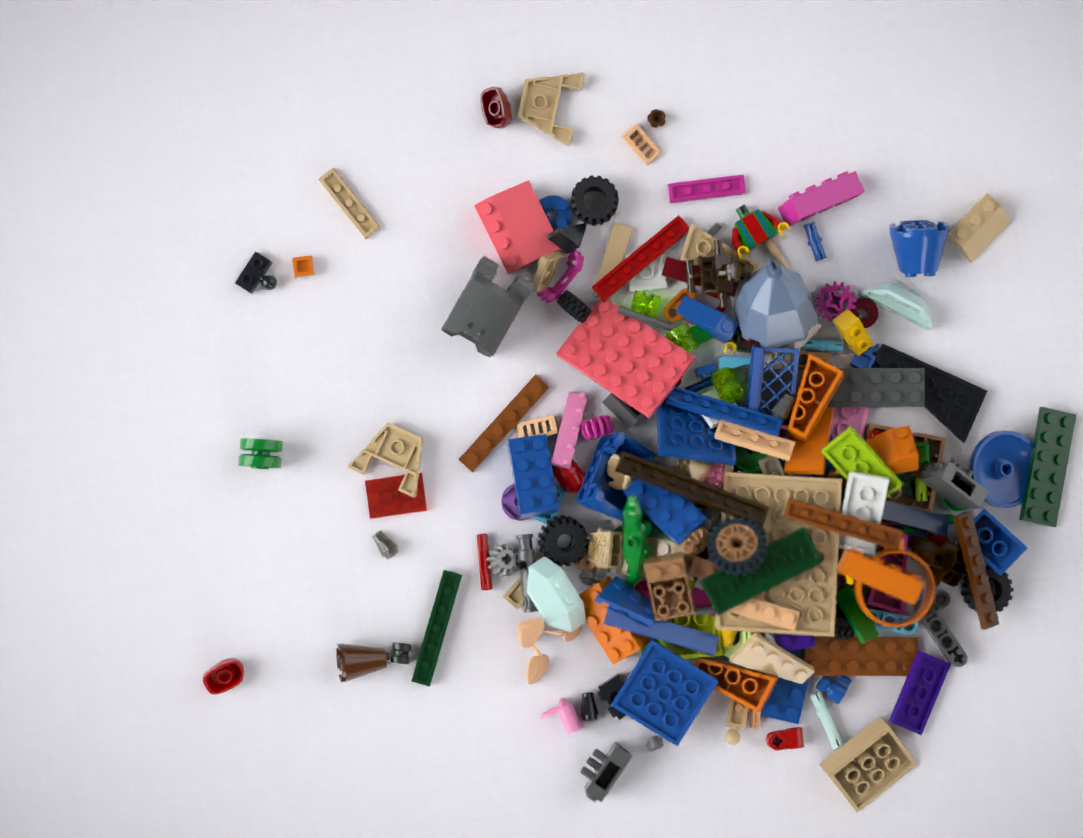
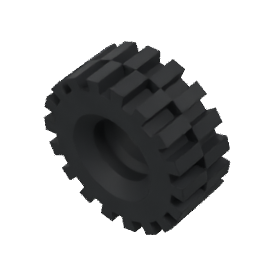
(551, 534)

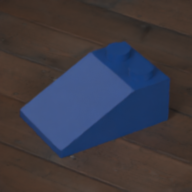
(997, 543)

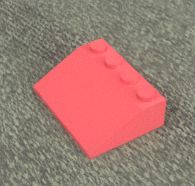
(517, 226)

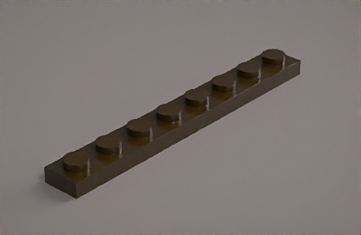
(691, 488)

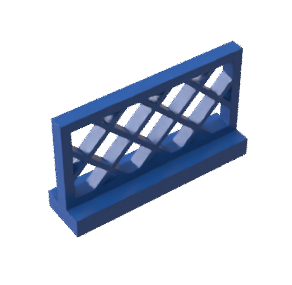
(756, 373)

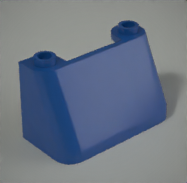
(594, 490)

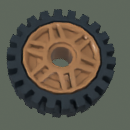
(740, 559)

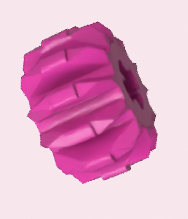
(596, 427)

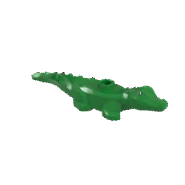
(635, 540)

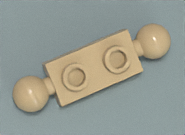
(736, 720)

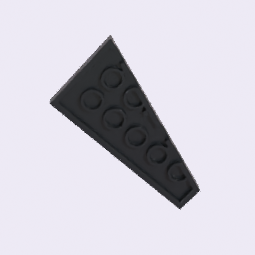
(946, 396)

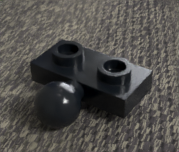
(255, 273)

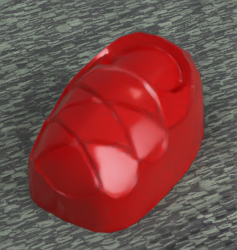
(570, 478)
(224, 676)

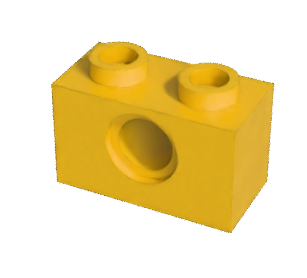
(852, 332)

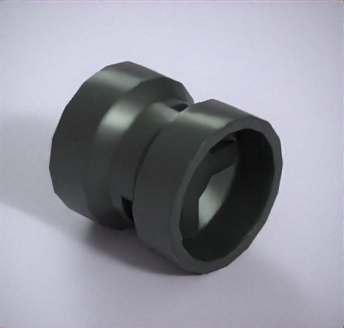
(398, 657)

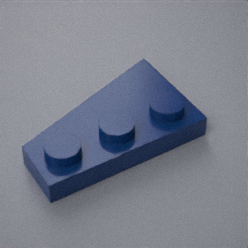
(625, 598)

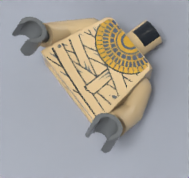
(606, 549)

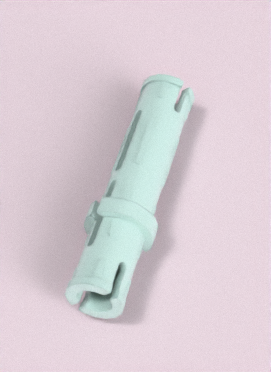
(822, 711)

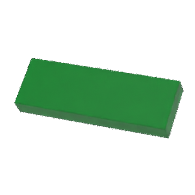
(858, 620)

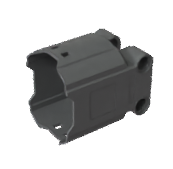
(486, 308)

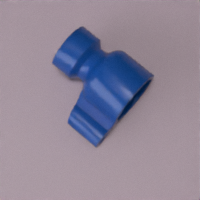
(834, 690)

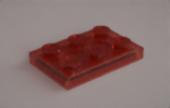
(387, 501)

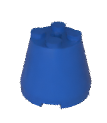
(918, 246)

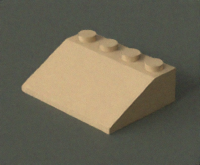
(868, 764)

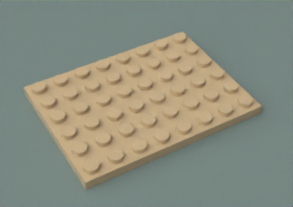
(811, 591)

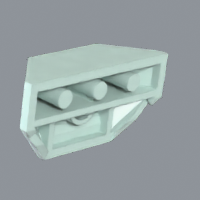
(900, 302)
(555, 595)

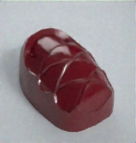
(495, 107)

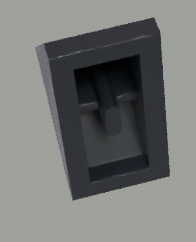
(568, 237)

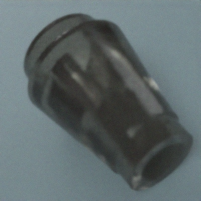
(385, 545)

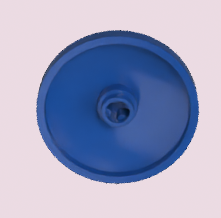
(1002, 466)

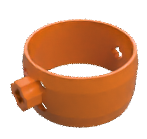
(929, 596)

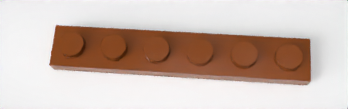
(504, 423)
(843, 524)

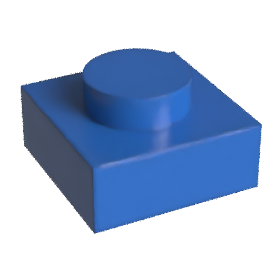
(705, 371)

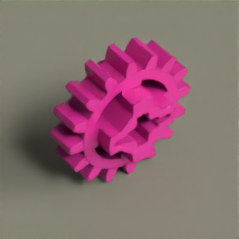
(844, 298)

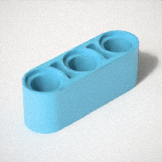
(896, 617)

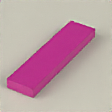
(706, 188)

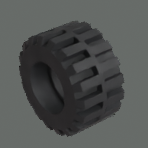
(594, 184)
(1003, 590)

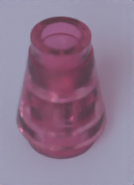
(716, 475)

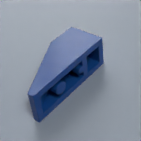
(707, 319)

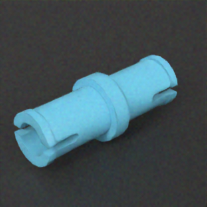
(824, 345)

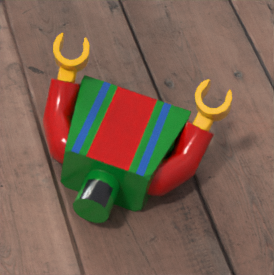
(754, 229)

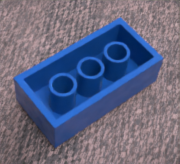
(533, 476)

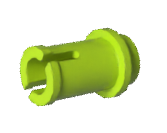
(920, 488)

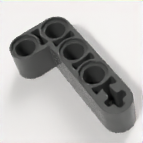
(942, 631)

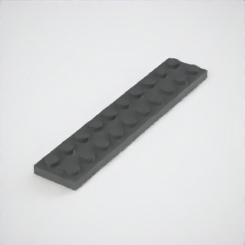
(858, 389)

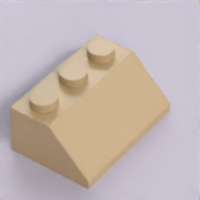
(978, 227)

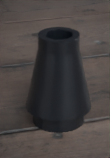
(588, 707)

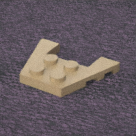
(541, 100)
(398, 449)

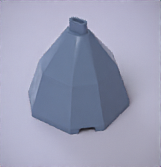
(775, 307)

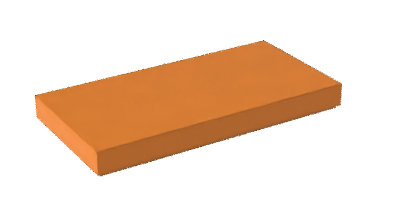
(808, 456)

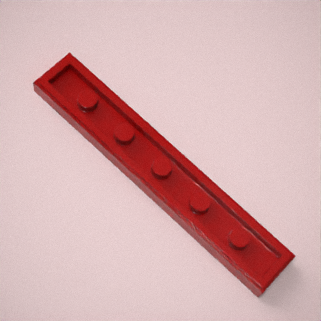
(641, 258)

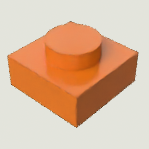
(303, 266)

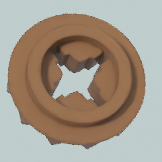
(697, 542)

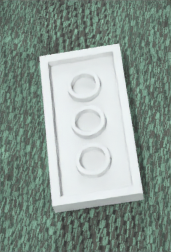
(865, 500)

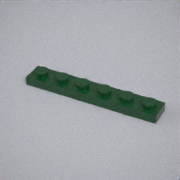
(436, 628)

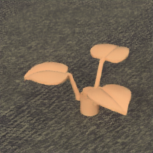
(529, 633)

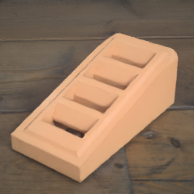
(636, 148)
(551, 419)

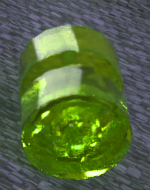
(645, 304)
(682, 337)
(727, 385)

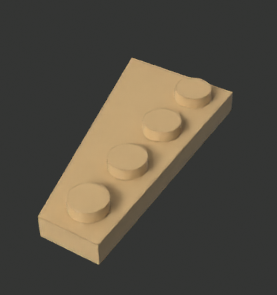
(702, 244)
(769, 658)

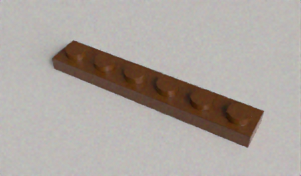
(976, 570)

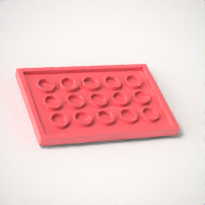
(625, 357)

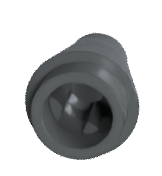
(783, 407)

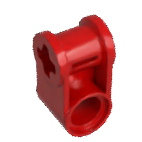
(789, 739)

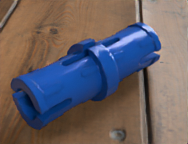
(815, 241)

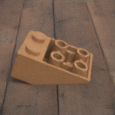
(669, 586)

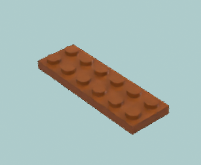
(851, 658)

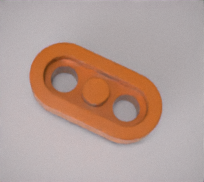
(674, 303)

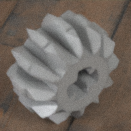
(503, 553)

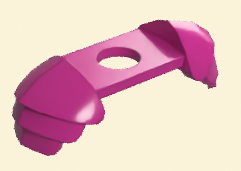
(575, 264)

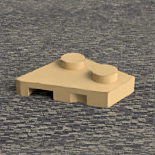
(546, 270)

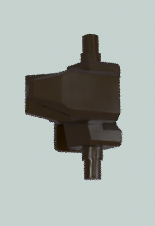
(717, 274)
(945, 561)

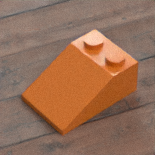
(896, 449)

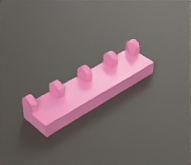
(569, 429)

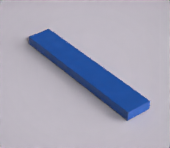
(723, 411)
(663, 631)

